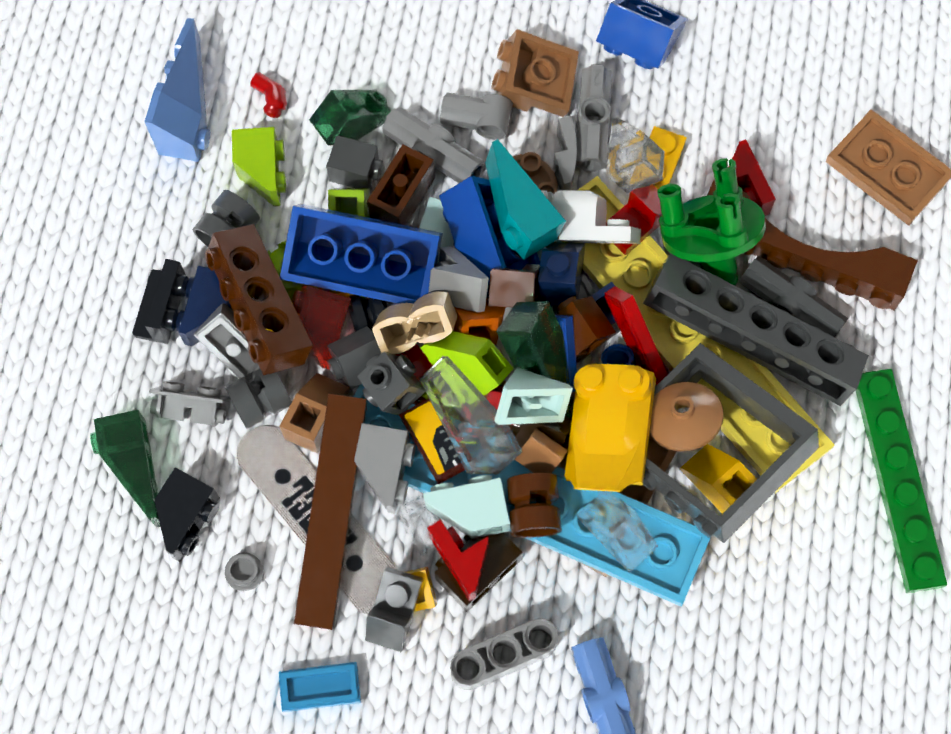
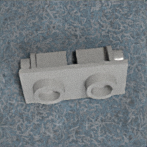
(174, 400)

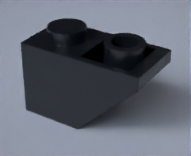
(182, 510)

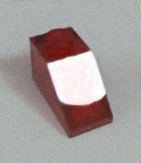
(322, 318)

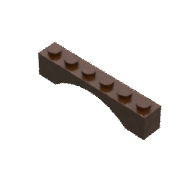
(871, 274)

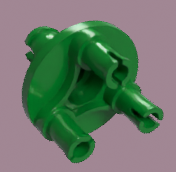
(712, 226)

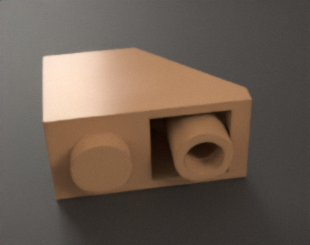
(306, 414)

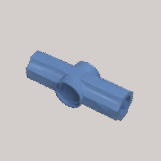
(603, 690)

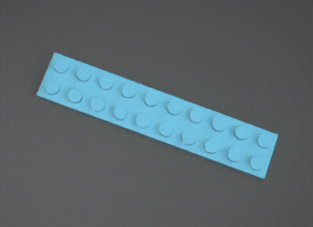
(663, 573)

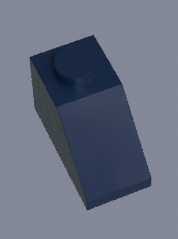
(560, 272)

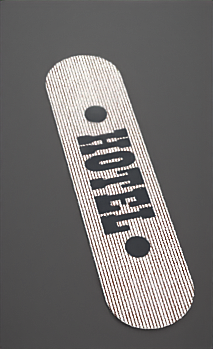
(289, 485)

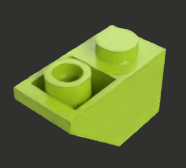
(257, 160)
(474, 357)

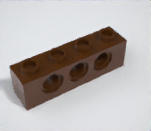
(258, 280)

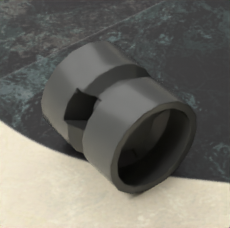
(228, 207)
(258, 396)

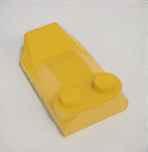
(610, 427)

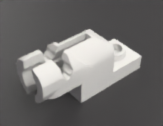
(586, 219)

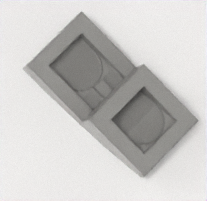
(565, 160)

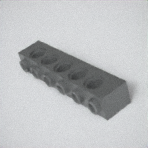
(756, 329)

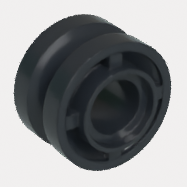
(365, 311)

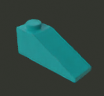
(522, 209)

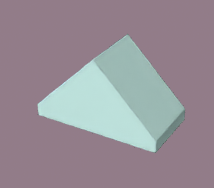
(532, 399)

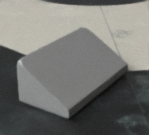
(227, 342)

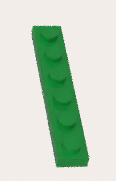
(899, 482)

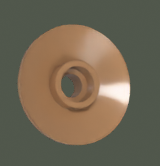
(688, 429)

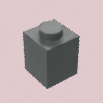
(354, 163)
(351, 355)

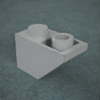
(382, 462)

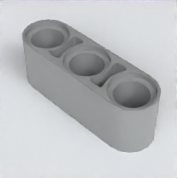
(516, 639)

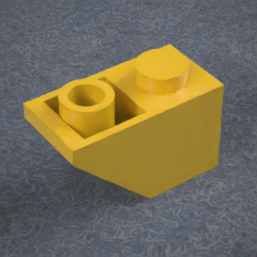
(718, 476)

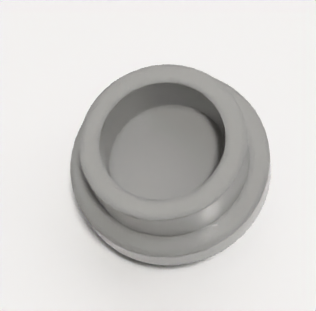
(244, 571)

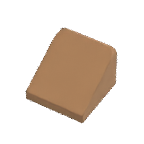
(541, 453)

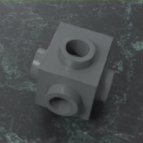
(390, 382)

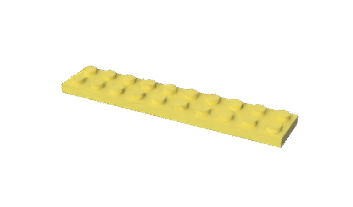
(676, 341)

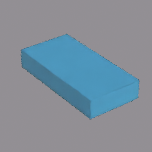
(319, 687)

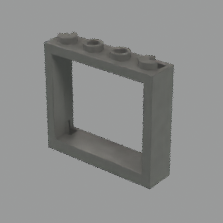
(761, 405)

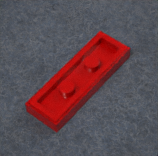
(635, 331)

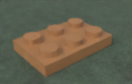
(889, 167)

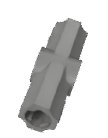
(593, 135)
(433, 142)

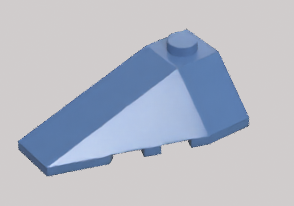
(178, 106)

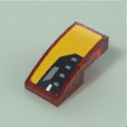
(432, 441)

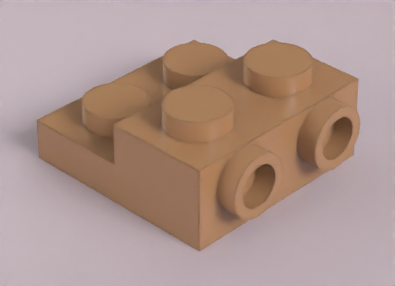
(536, 73)

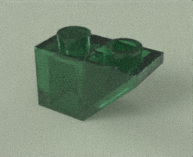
(350, 114)

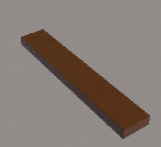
(330, 513)

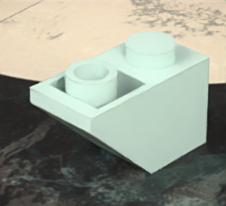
(472, 508)

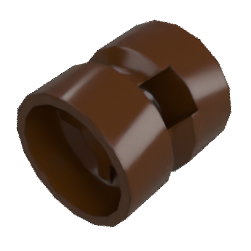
(538, 518)

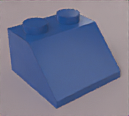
(640, 31)

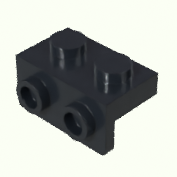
(161, 303)

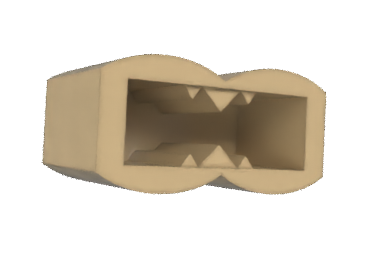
(405, 324)

